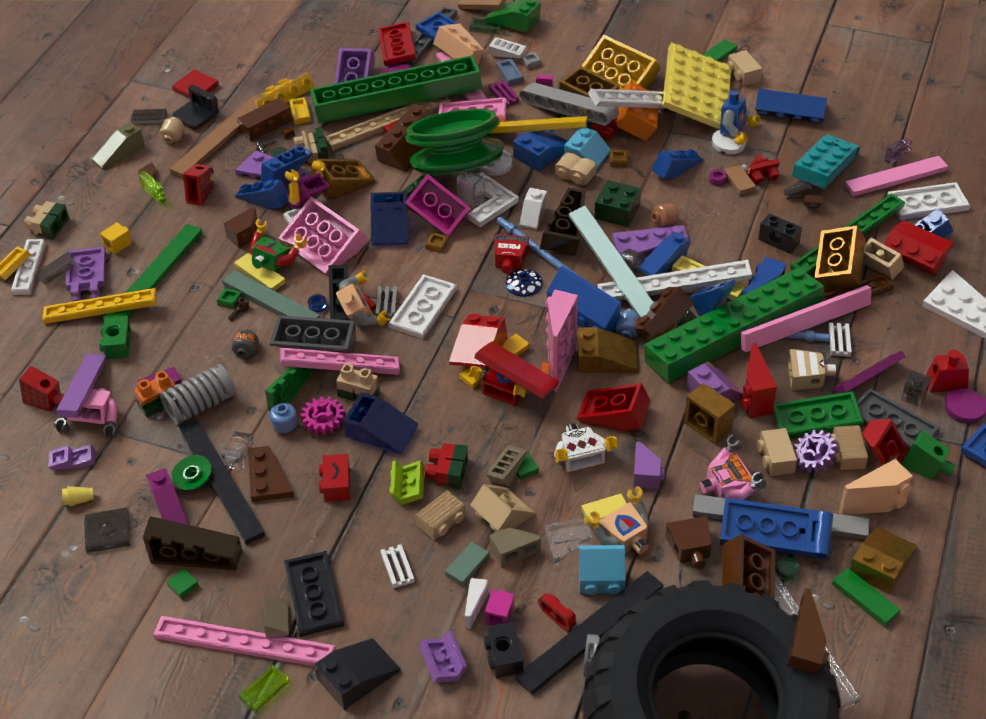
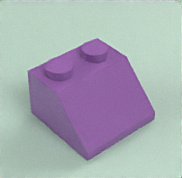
(713, 378)

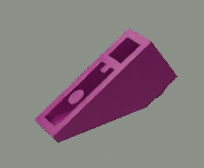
(165, 496)

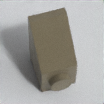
(513, 545)

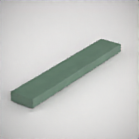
(265, 296)

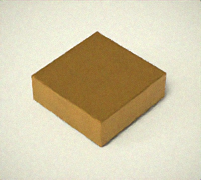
(618, 158)
(437, 242)

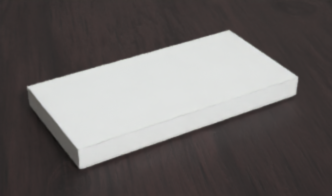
(925, 200)
(422, 306)

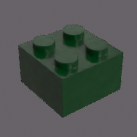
(617, 203)

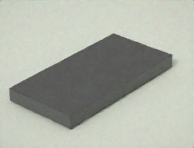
(909, 424)

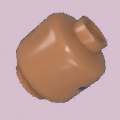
(665, 215)

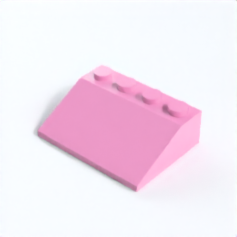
(328, 236)
(561, 332)

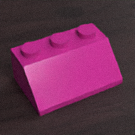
(438, 205)

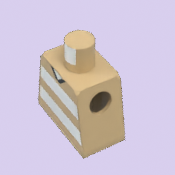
(808, 369)

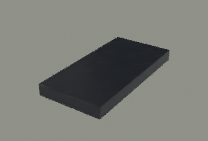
(313, 593)

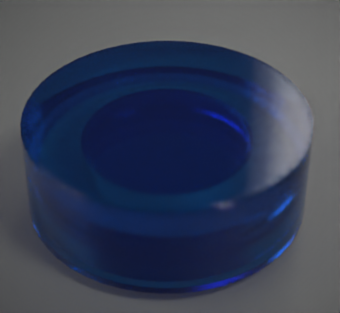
(317, 303)

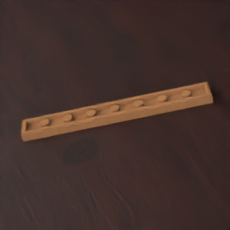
(213, 140)

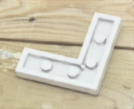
(499, 201)

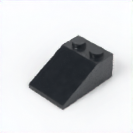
(355, 671)

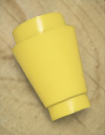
(76, 495)

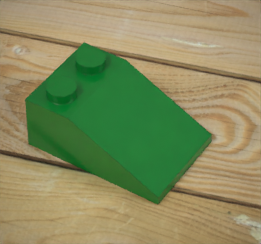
(516, 15)

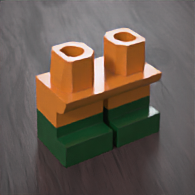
(148, 393)

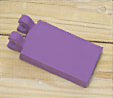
(87, 273)

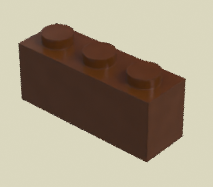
(264, 119)
(664, 314)

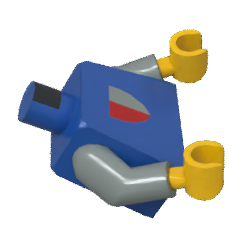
(734, 117)

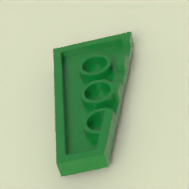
(287, 386)

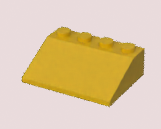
(621, 63)

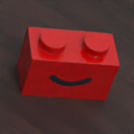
(336, 477)

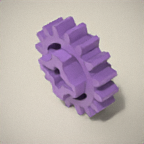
(824, 445)

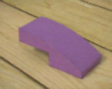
(66, 458)

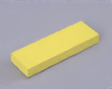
(264, 276)

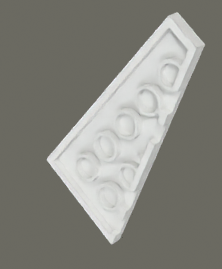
(958, 303)

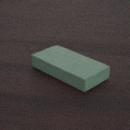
(467, 563)

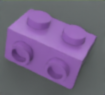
(443, 658)

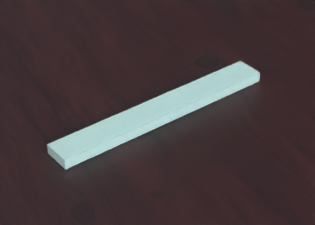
(611, 260)

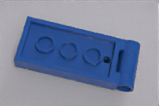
(779, 527)

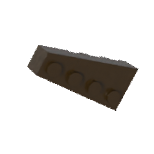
(561, 232)
(190, 545)

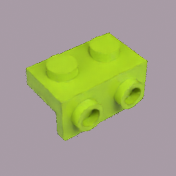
(407, 482)

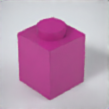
(499, 608)

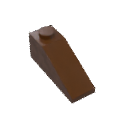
(808, 640)

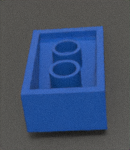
(538, 148)

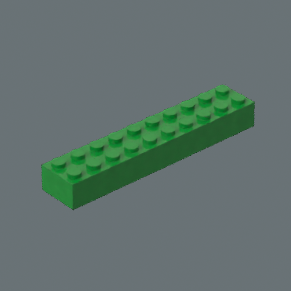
(396, 89)
(721, 328)

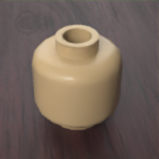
(172, 129)

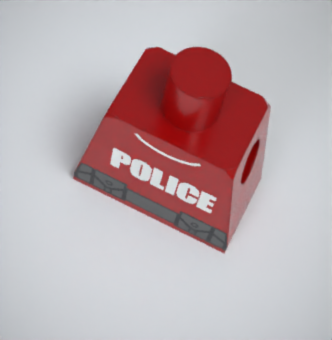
(510, 252)

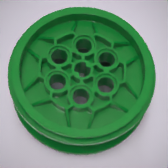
(454, 141)

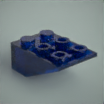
(389, 218)
(378, 424)

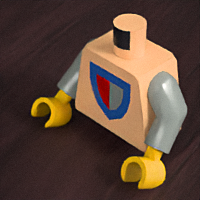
(355, 303)
(624, 526)

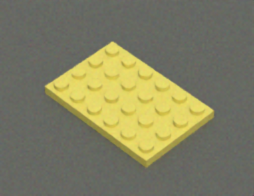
(695, 85)

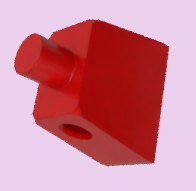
(948, 372)

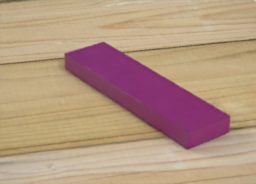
(869, 372)

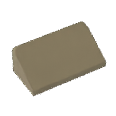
(275, 617)

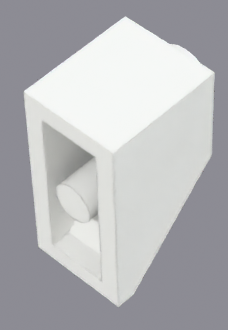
(533, 208)

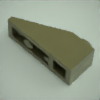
(120, 144)

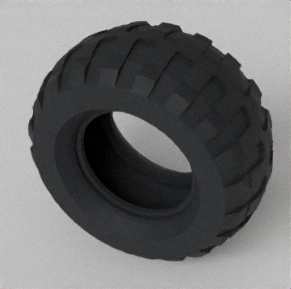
(705, 628)

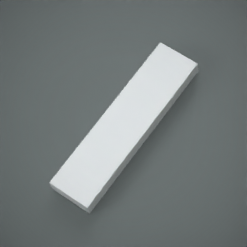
(27, 272)

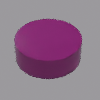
(717, 177)

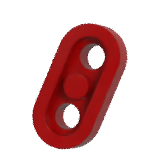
(557, 612)

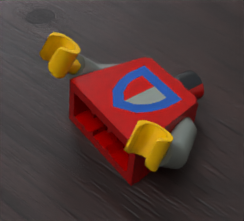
(498, 386)

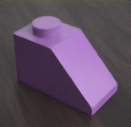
(647, 468)

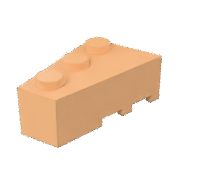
(457, 42)

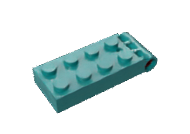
(825, 161)

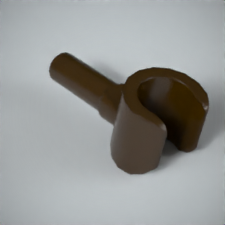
(242, 306)

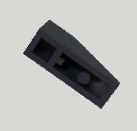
(337, 274)

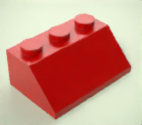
(919, 246)

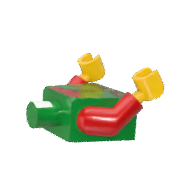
(271, 251)

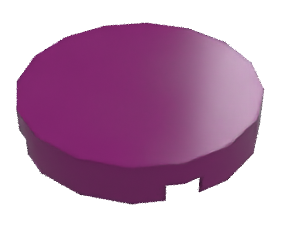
(965, 405)

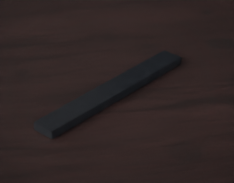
(222, 483)
(574, 643)

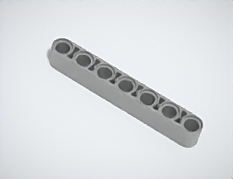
(567, 103)

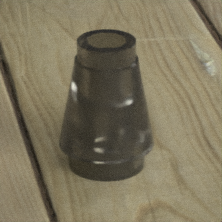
(798, 190)

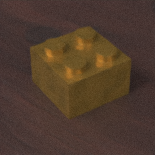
(709, 413)

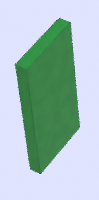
(817, 414)

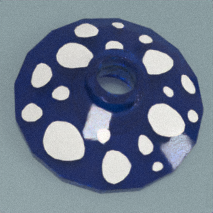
(523, 283)

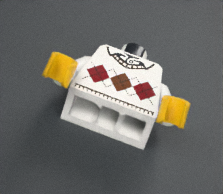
(582, 448)

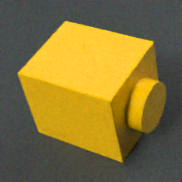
(116, 238)

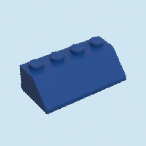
(791, 104)
(594, 305)

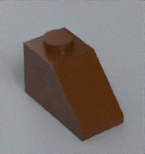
(242, 227)

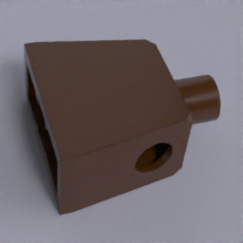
(690, 540)

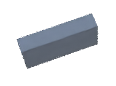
(509, 71)

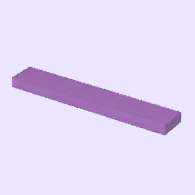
(81, 385)

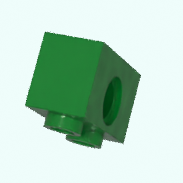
(115, 337)

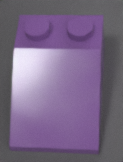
(354, 64)

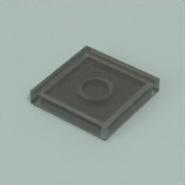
(107, 530)

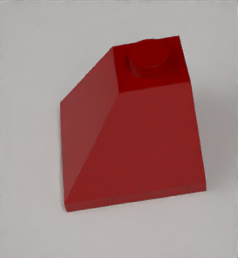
(885, 441)

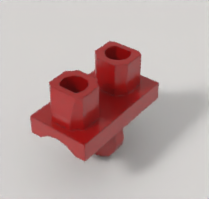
(763, 166)

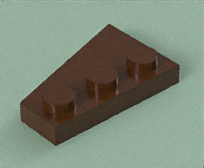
(266, 476)

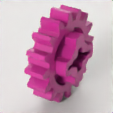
(322, 415)

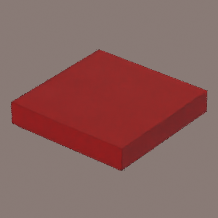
(196, 78)

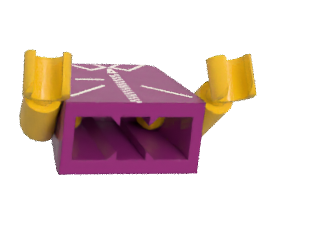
(306, 187)

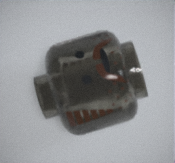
(633, 260)

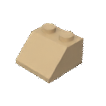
(500, 507)

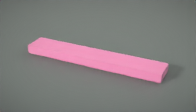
(896, 176)
(336, 360)

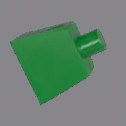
(928, 457)

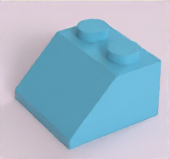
(588, 144)
(601, 569)

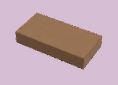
(739, 180)

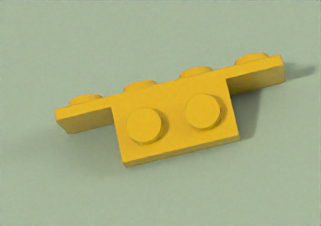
(286, 89)

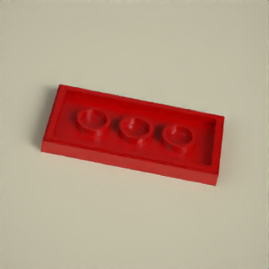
(396, 43)
(516, 369)

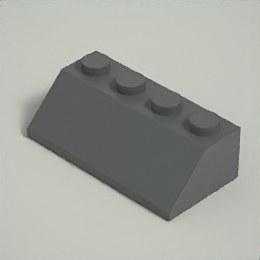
(314, 333)

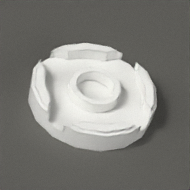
(726, 143)
(500, 166)

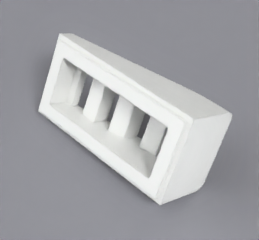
(505, 48)
(476, 596)

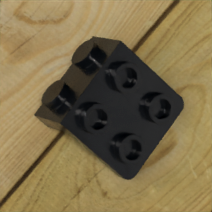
(199, 109)

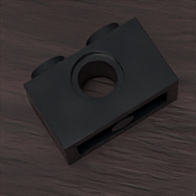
(780, 233)
(503, 662)

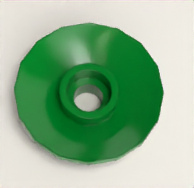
(191, 472)

